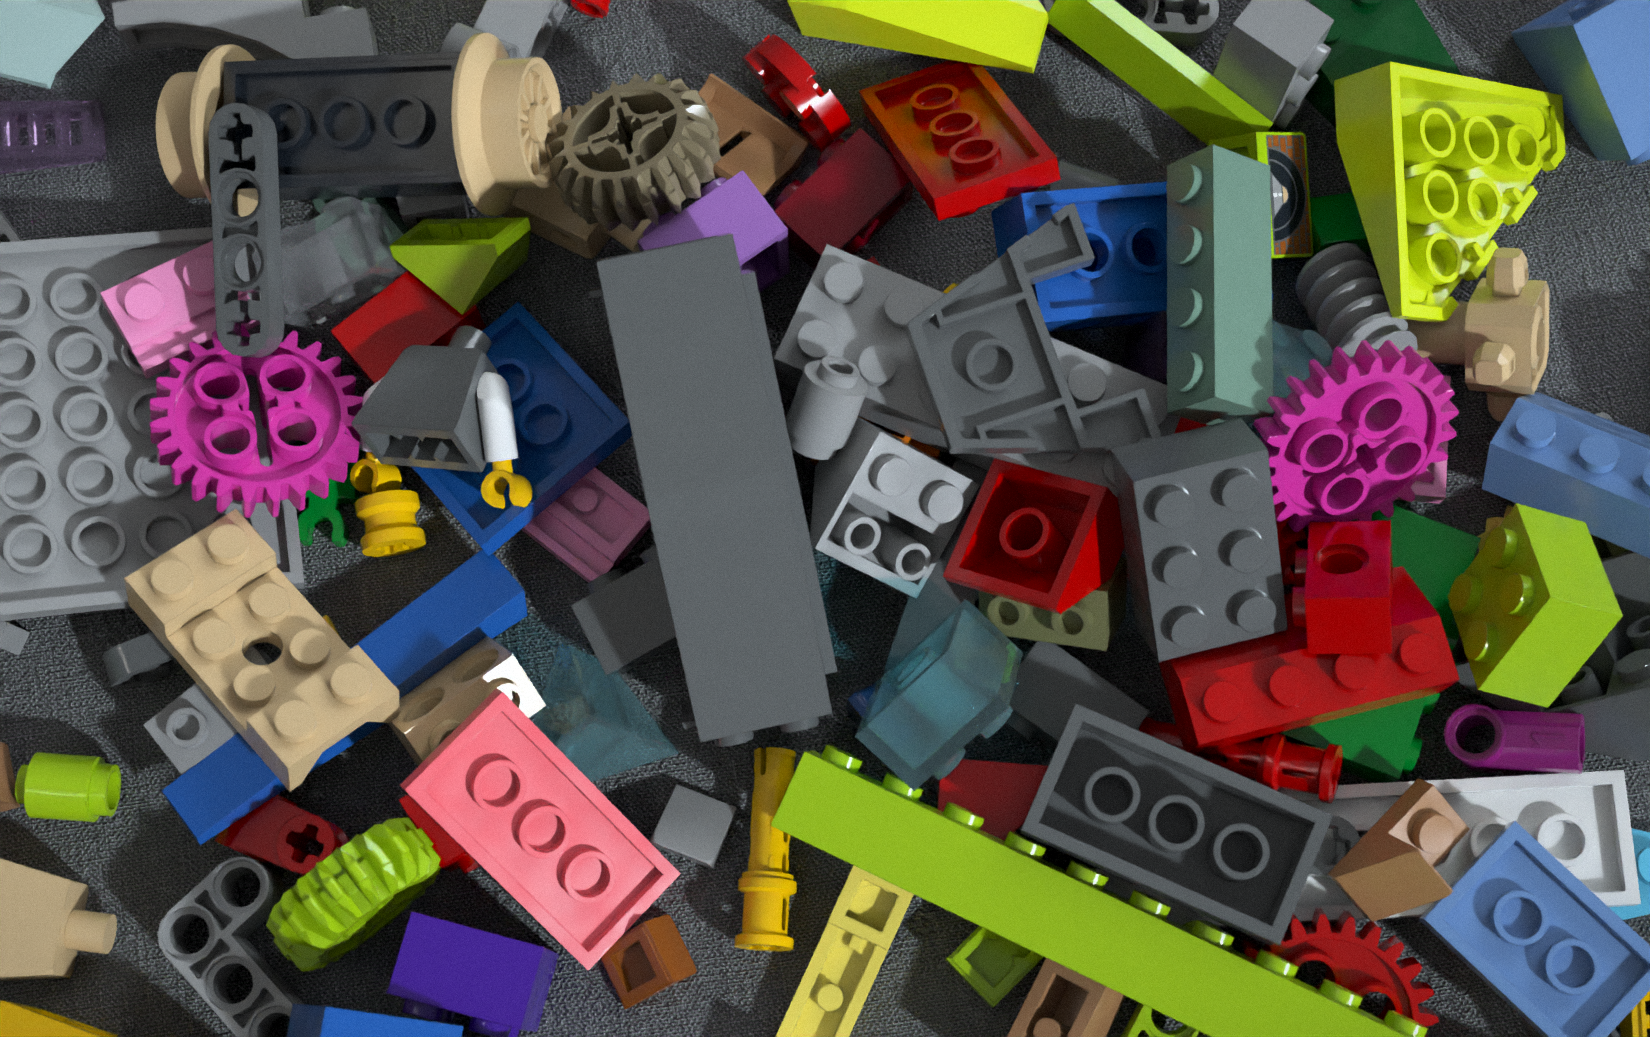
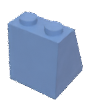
(1601, 67)

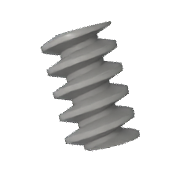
(1349, 301)

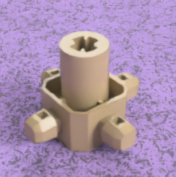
(1496, 333)

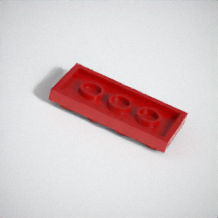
(958, 137)

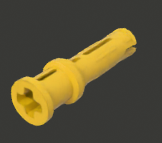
(767, 881)

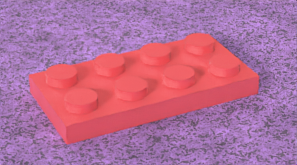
(540, 828)

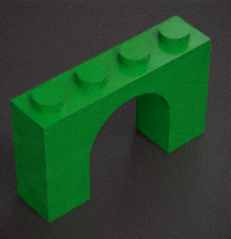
(1382, 740)

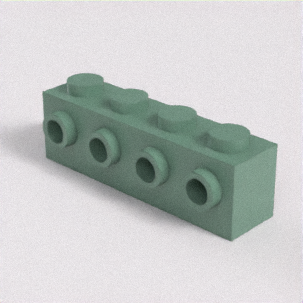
(1219, 287)

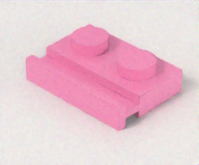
(168, 309)
(591, 525)

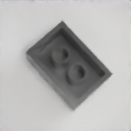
(1200, 538)

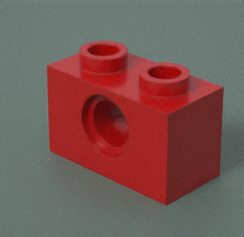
(1345, 587)

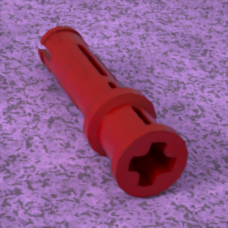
(1269, 761)

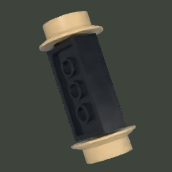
(373, 123)

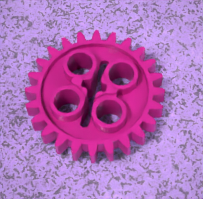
(195, 427)
(1356, 435)

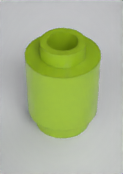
(68, 787)

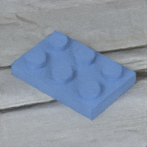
(1542, 939)

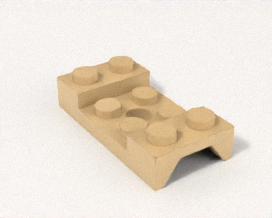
(221, 598)

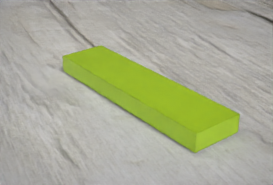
(1156, 69)

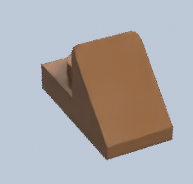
(1398, 856)

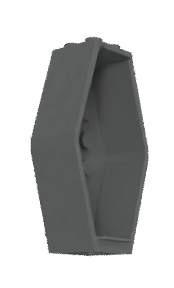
(720, 487)

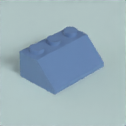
(1575, 468)

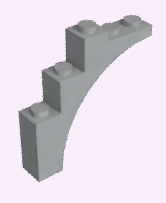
(268, 33)

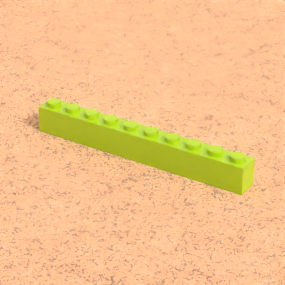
(1063, 911)

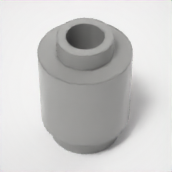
(825, 407)

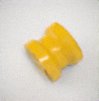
(390, 523)

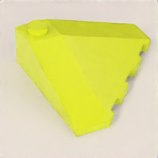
(969, 31)
(1438, 173)

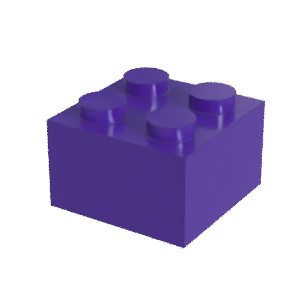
(472, 973)

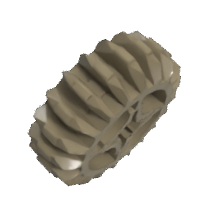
(635, 152)

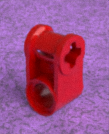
(279, 835)

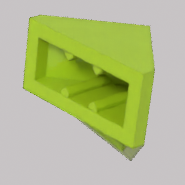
(464, 255)

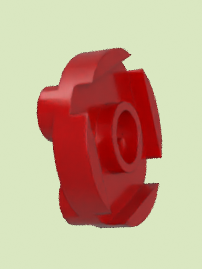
(792, 89)

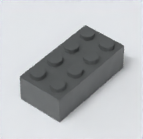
(1176, 825)

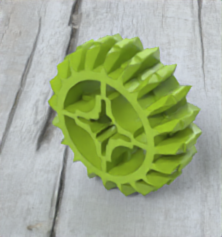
(353, 893)

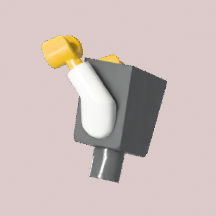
(441, 413)

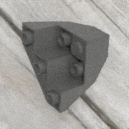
(1615, 679)

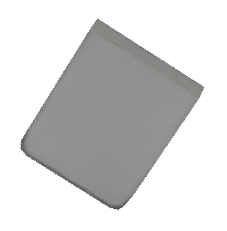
(693, 826)

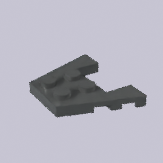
(997, 368)

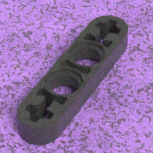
(235, 232)

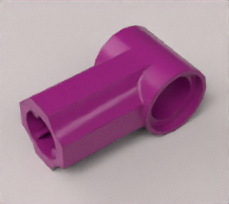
(1521, 741)

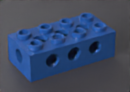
(1129, 249)

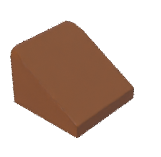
(647, 960)

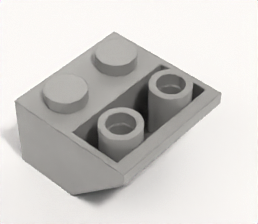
(887, 507)

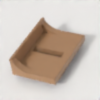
(769, 146)

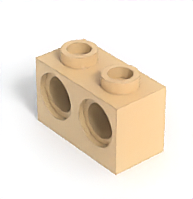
(454, 692)

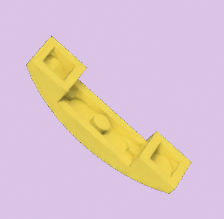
(846, 958)

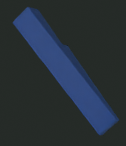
(408, 648)

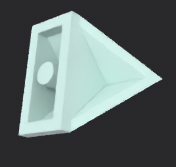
(42, 36)

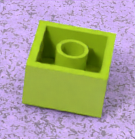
(1533, 605)

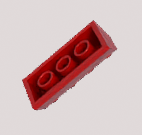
(1278, 687)

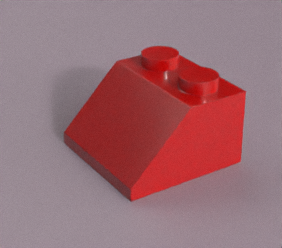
(1038, 538)

